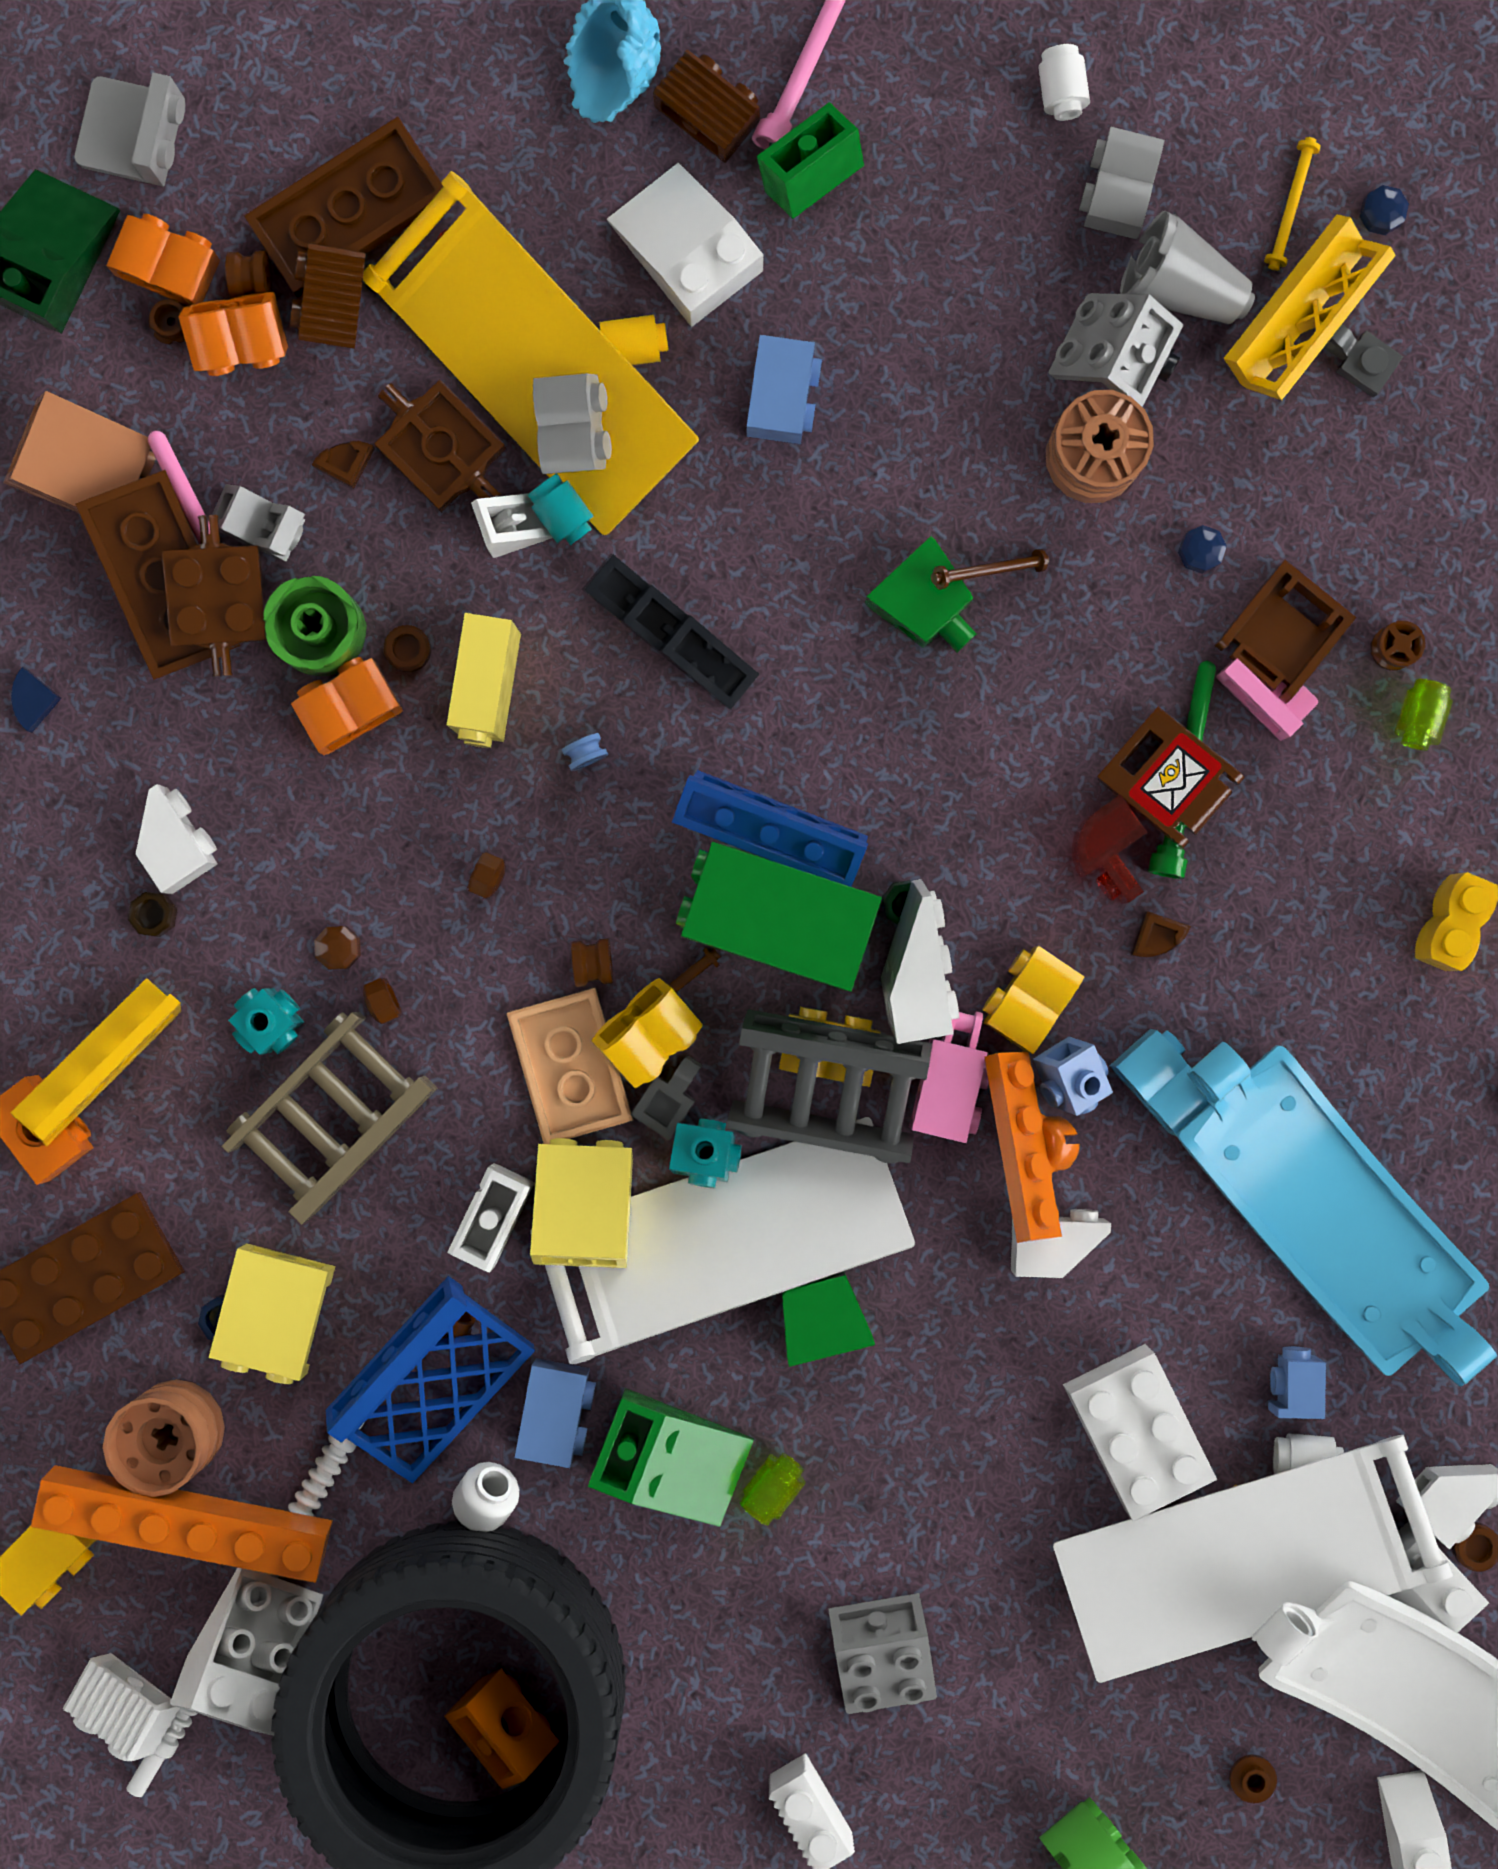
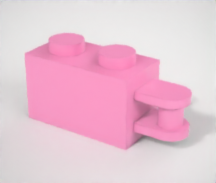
(953, 1080)

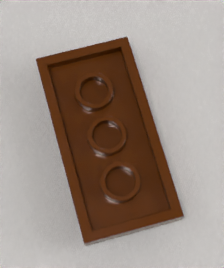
(349, 200)
(129, 534)
(83, 1277)

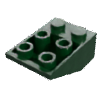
(50, 247)

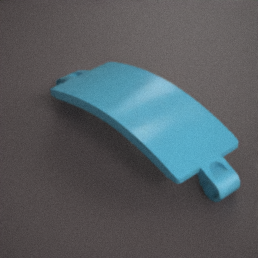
(1334, 1213)

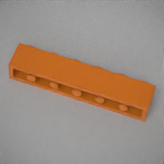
(183, 1524)

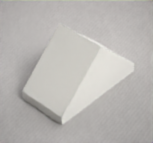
(508, 523)

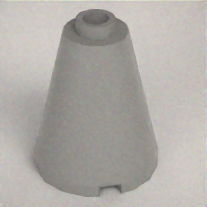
(1187, 273)

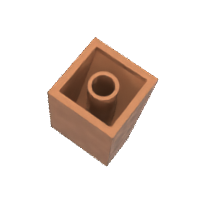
(75, 454)

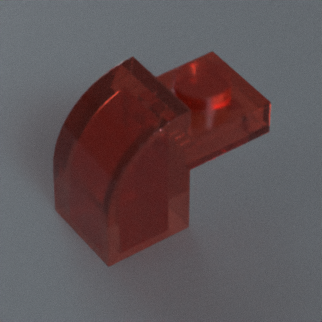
(1098, 843)

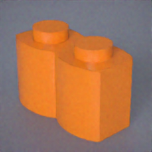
(163, 260)
(234, 333)
(346, 705)

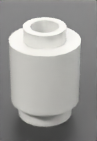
(1063, 82)
(1301, 1450)

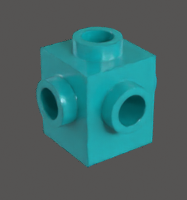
(281, 1016)
(689, 1144)

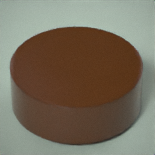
(407, 648)
(1479, 1550)

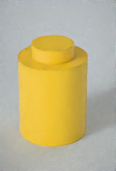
(637, 338)

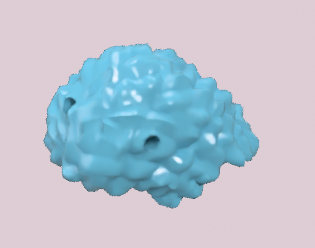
(611, 56)

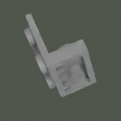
(1117, 343)
(883, 1653)

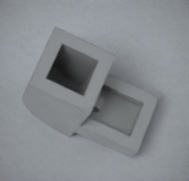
(258, 521)

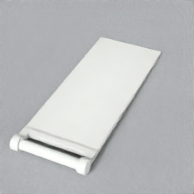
(711, 1250)
(1235, 1556)

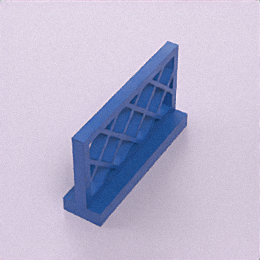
(770, 828)
(394, 1365)

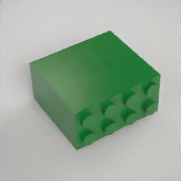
(778, 916)

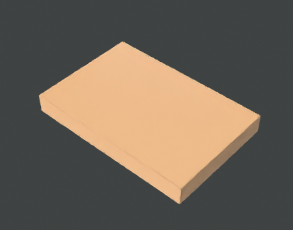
(565, 1073)

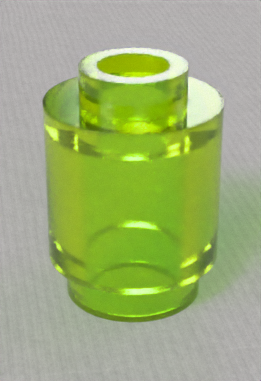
(1424, 714)
(773, 1488)

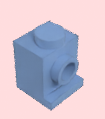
(1299, 1385)

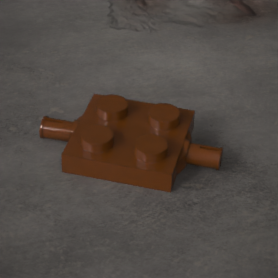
(439, 445)
(214, 595)

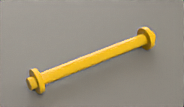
(1277, 257)

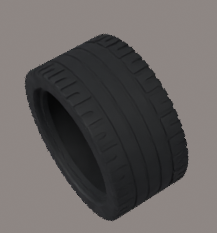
(368, 1817)

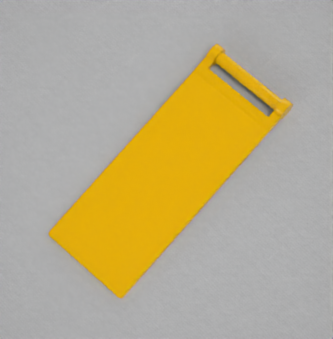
(507, 321)

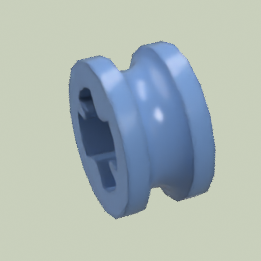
(584, 752)

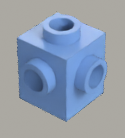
(1073, 1076)

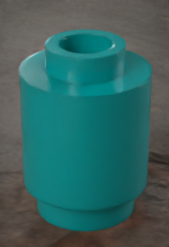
(561, 510)

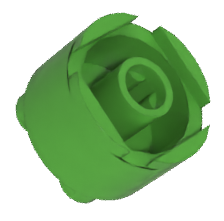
(320, 600)
(1088, 1841)

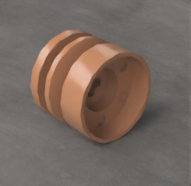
(1084, 468)
(140, 1446)

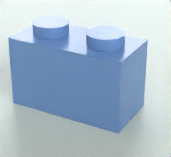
(781, 389)
(553, 1413)

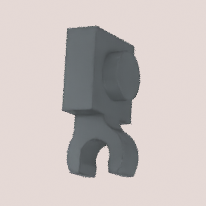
(1365, 361)
(666, 1101)

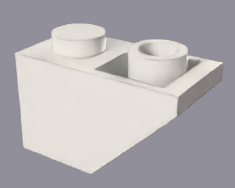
(170, 844)
(1059, 1255)
(1456, 1498)

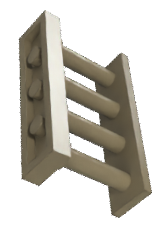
(340, 1158)

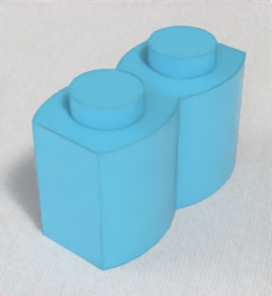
(1160, 1079)

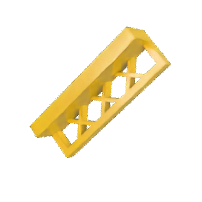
(1298, 308)
(96, 1061)

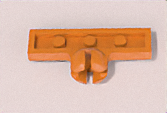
(1029, 1146)

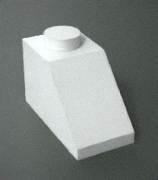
(1412, 1823)

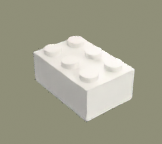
(1140, 1432)

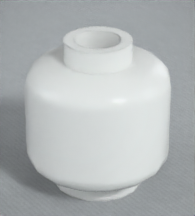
(485, 1497)

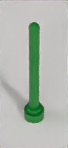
(1169, 857)

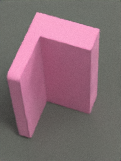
(1265, 705)

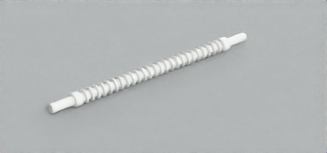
(306, 1501)

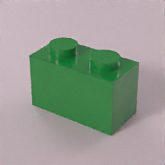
(811, 160)

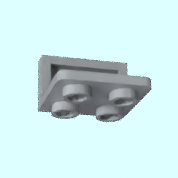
(131, 128)

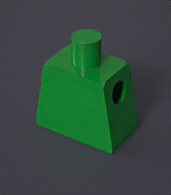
(916, 605)
(823, 1320)

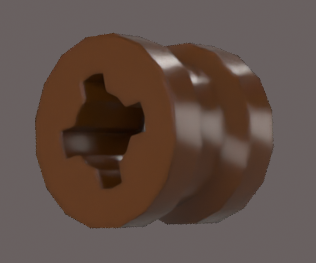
(248, 273)
(1407, 640)
(592, 962)

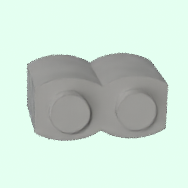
(1123, 182)
(571, 423)

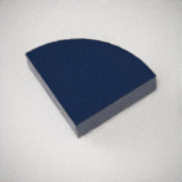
(31, 699)

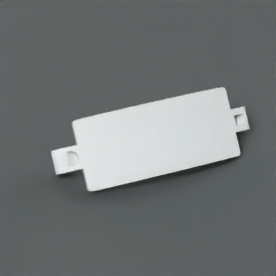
(1395, 1680)

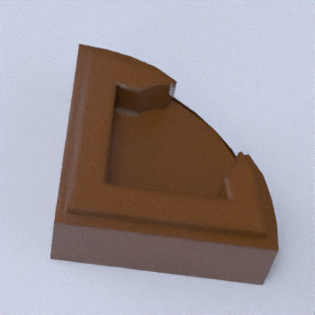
(345, 461)
(1158, 935)

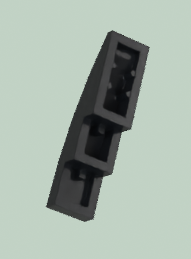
(670, 631)

